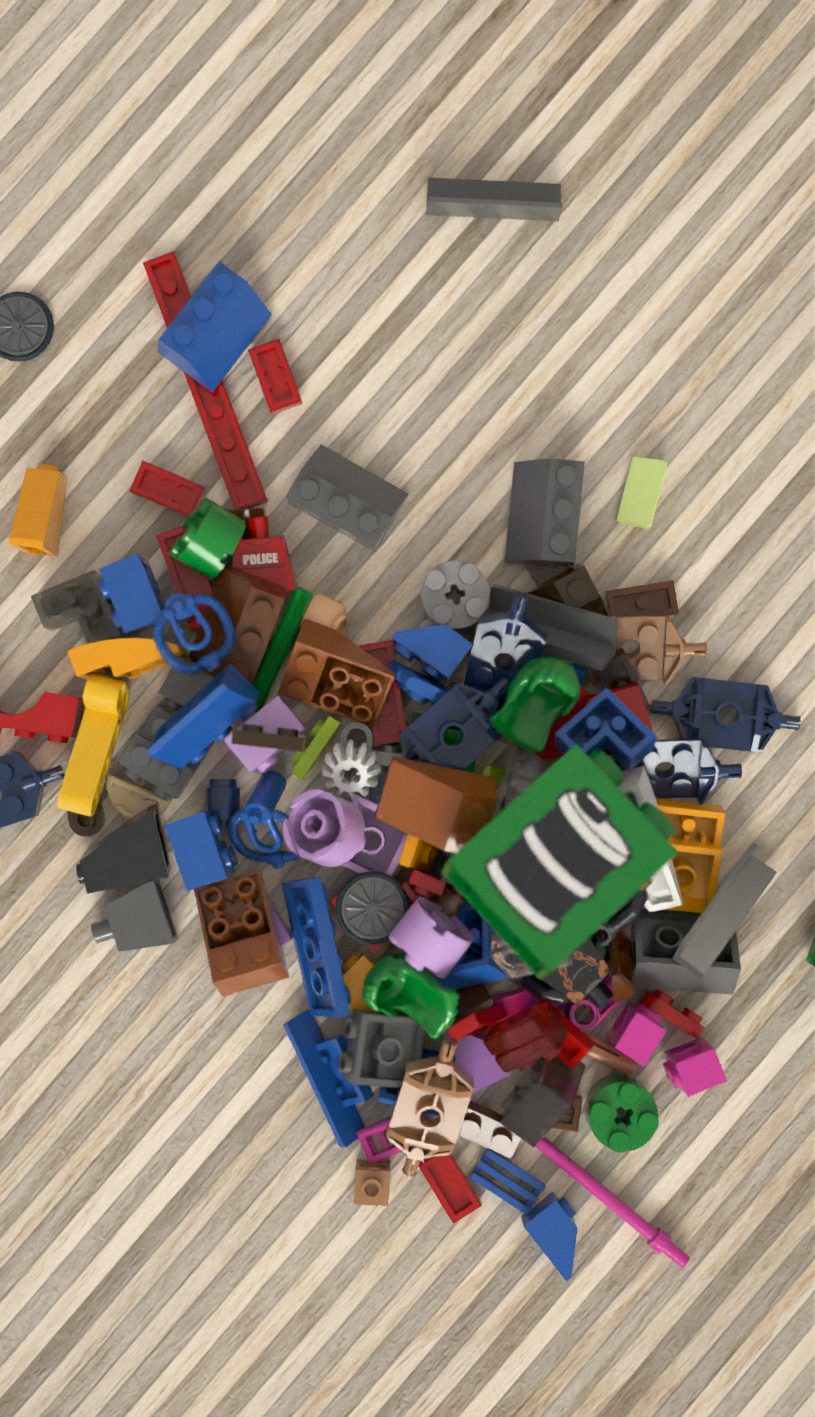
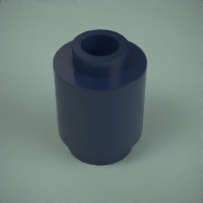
(223, 799)

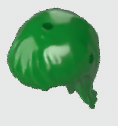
(535, 700)
(415, 992)

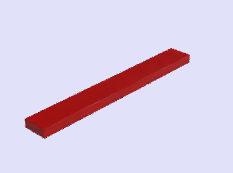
(215, 407)

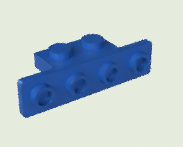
(320, 1062)

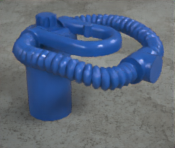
(179, 610)
(261, 810)

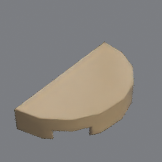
(131, 798)

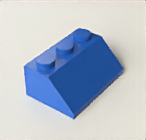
(214, 327)
(204, 719)

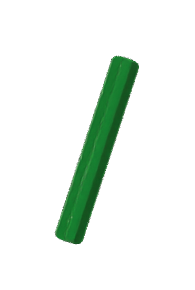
(281, 643)

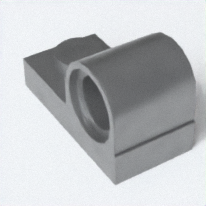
(386, 752)

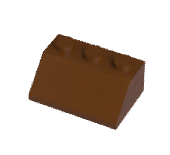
(253, 611)

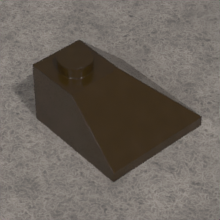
(572, 588)

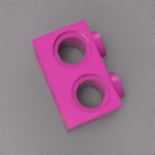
(636, 1032)
(693, 1067)

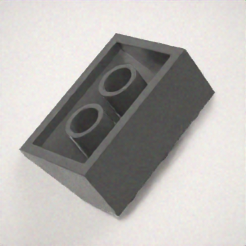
(346, 497)
(544, 512)
(654, 943)

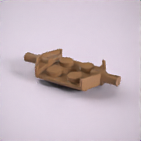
(658, 650)
(433, 1085)

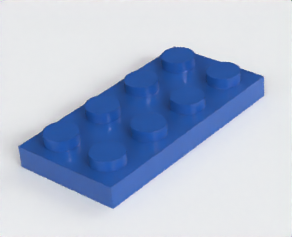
(316, 947)

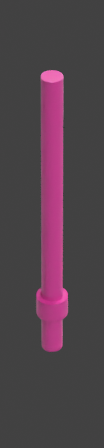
(656, 1238)

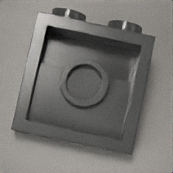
(138, 764)
(379, 1047)

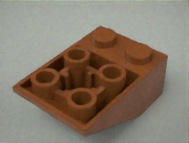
(336, 675)
(240, 933)

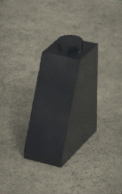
(127, 855)

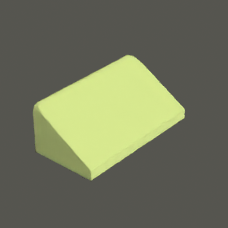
(641, 492)

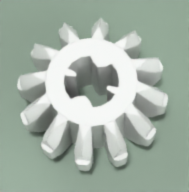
(357, 780)

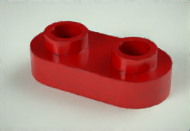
(661, 1005)

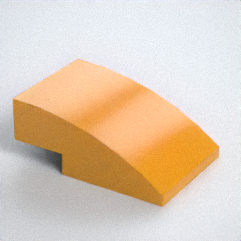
(122, 656)
(699, 850)

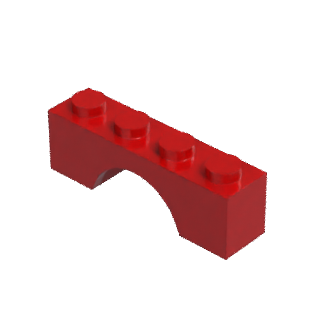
(52, 714)

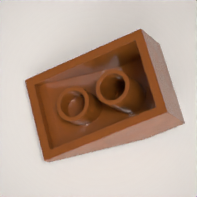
(436, 802)

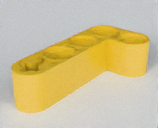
(95, 743)

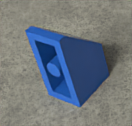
(554, 1231)

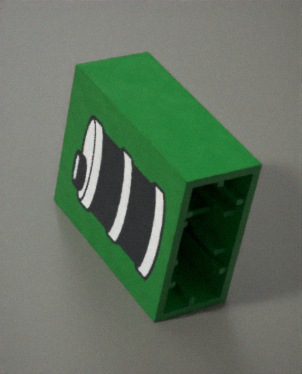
(561, 859)

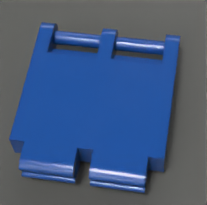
(416, 684)

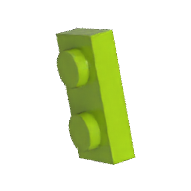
(322, 734)

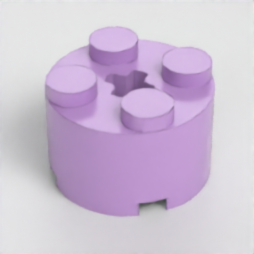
(324, 828)
(431, 937)

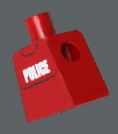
(265, 555)

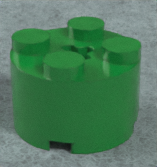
(208, 538)
(641, 1113)

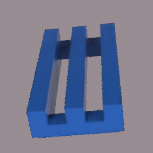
(532, 1196)

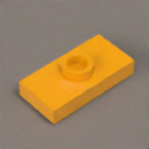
(418, 854)

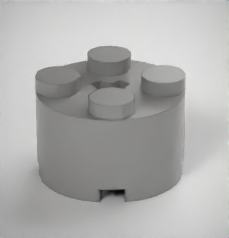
(465, 579)

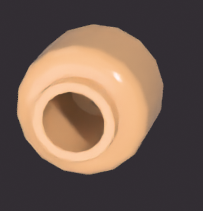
(327, 613)

